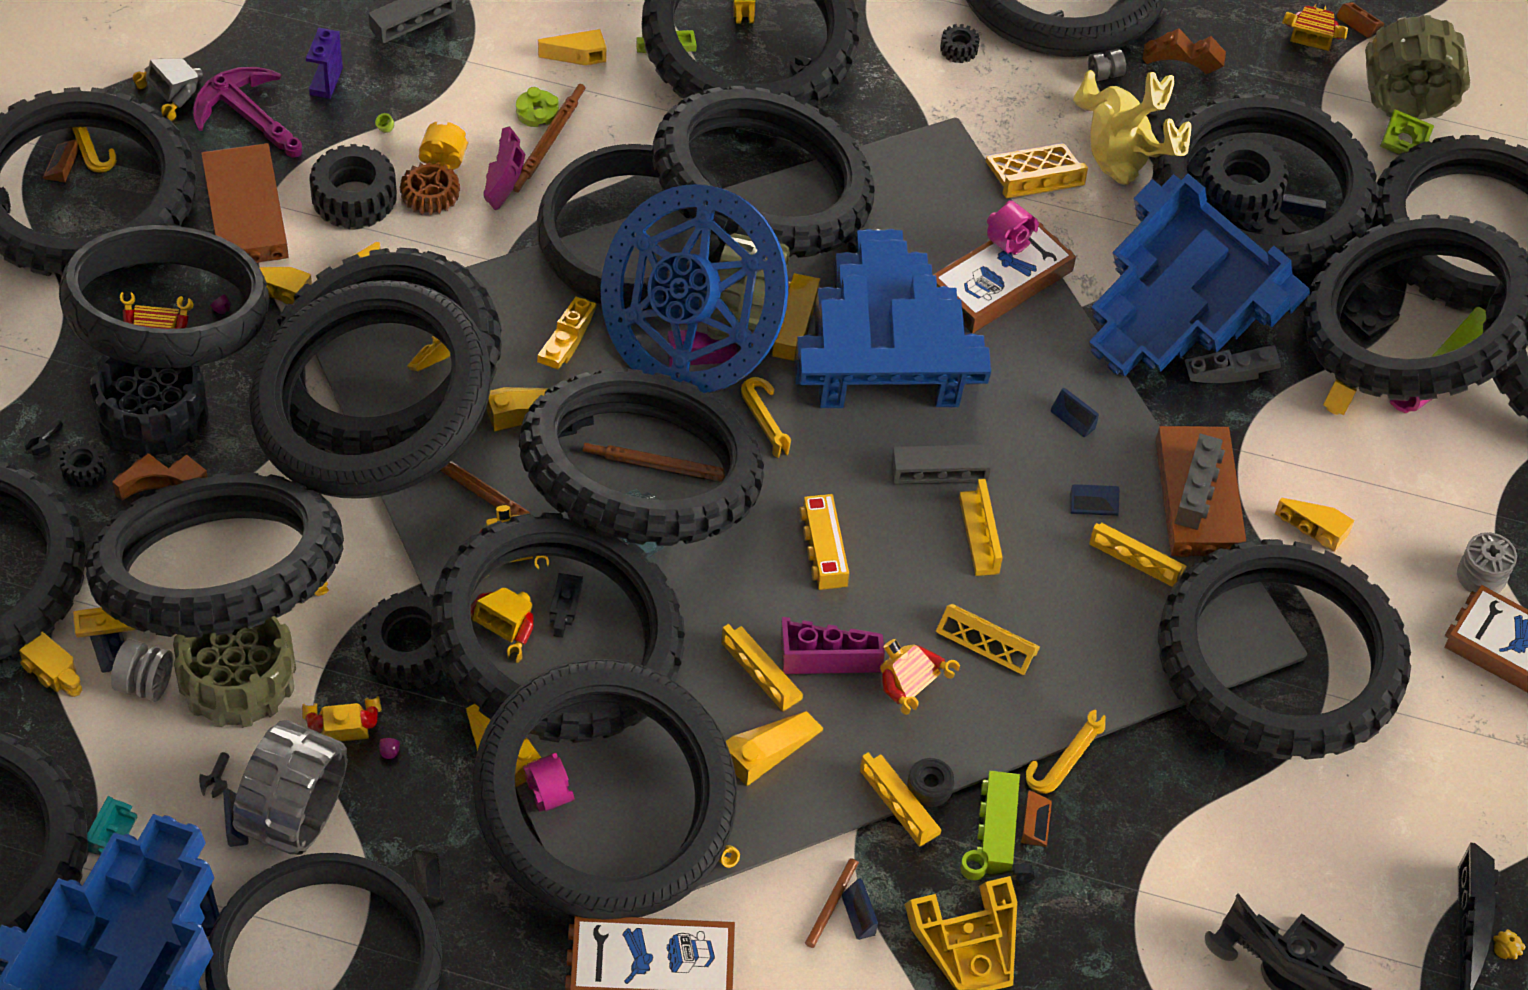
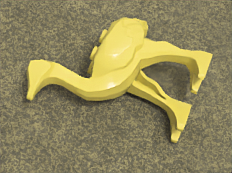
(1121, 129)

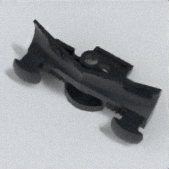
(1284, 958)

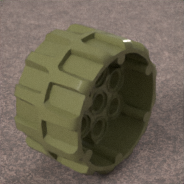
(1417, 67)
(734, 295)
(235, 700)

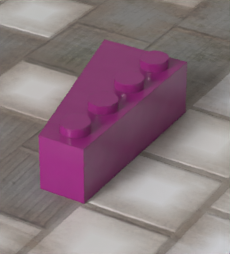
(829, 649)

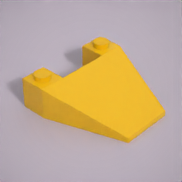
(973, 948)

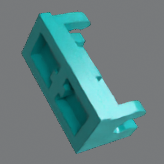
(112, 818)

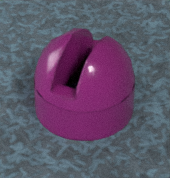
(221, 304)
(389, 747)

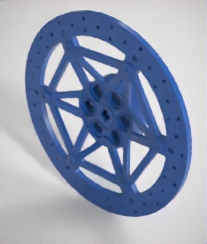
(685, 286)

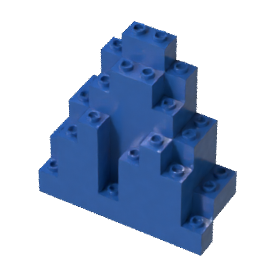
(1187, 281)
(888, 327)
(126, 925)

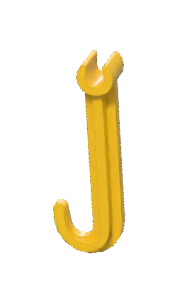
(89, 153)
(776, 437)
(1068, 758)

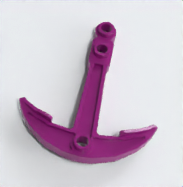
(226, 87)

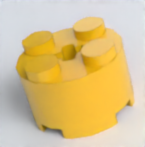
(443, 145)

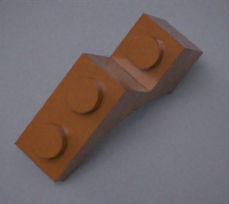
(1175, 45)
(152, 474)

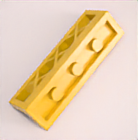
(981, 530)
(1136, 554)
(96, 622)
(991, 630)
(760, 667)
(899, 799)

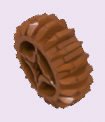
(431, 194)

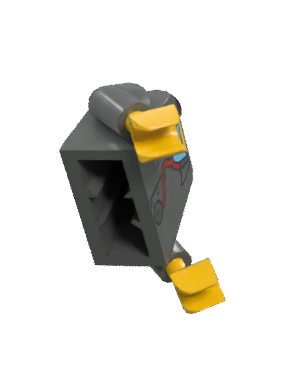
(172, 79)

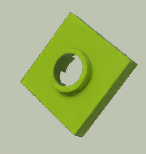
(1403, 123)

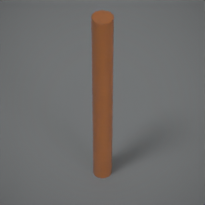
(831, 903)

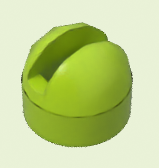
(384, 123)

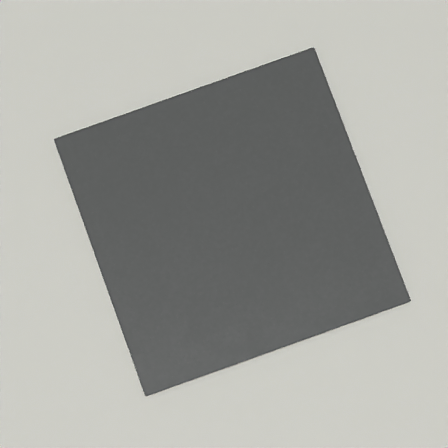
(899, 540)

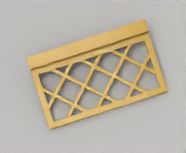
(1037, 179)

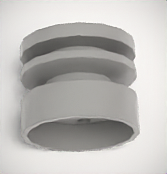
(1487, 562)
(141, 670)

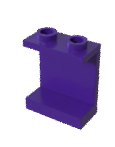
(327, 53)

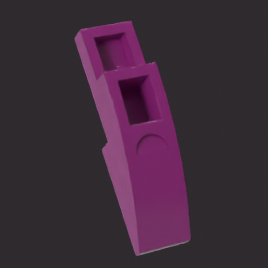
(505, 171)

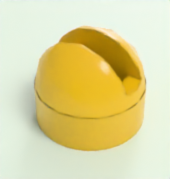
(733, 860)

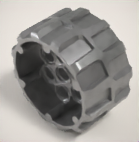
(290, 787)

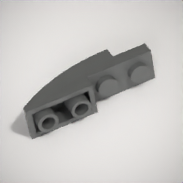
(1228, 368)

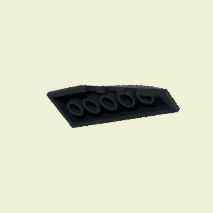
(1475, 912)

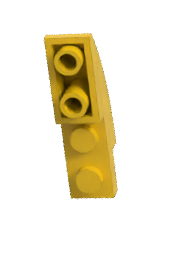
(568, 334)

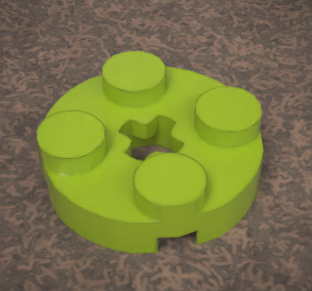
(536, 98)

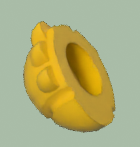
(1505, 948)

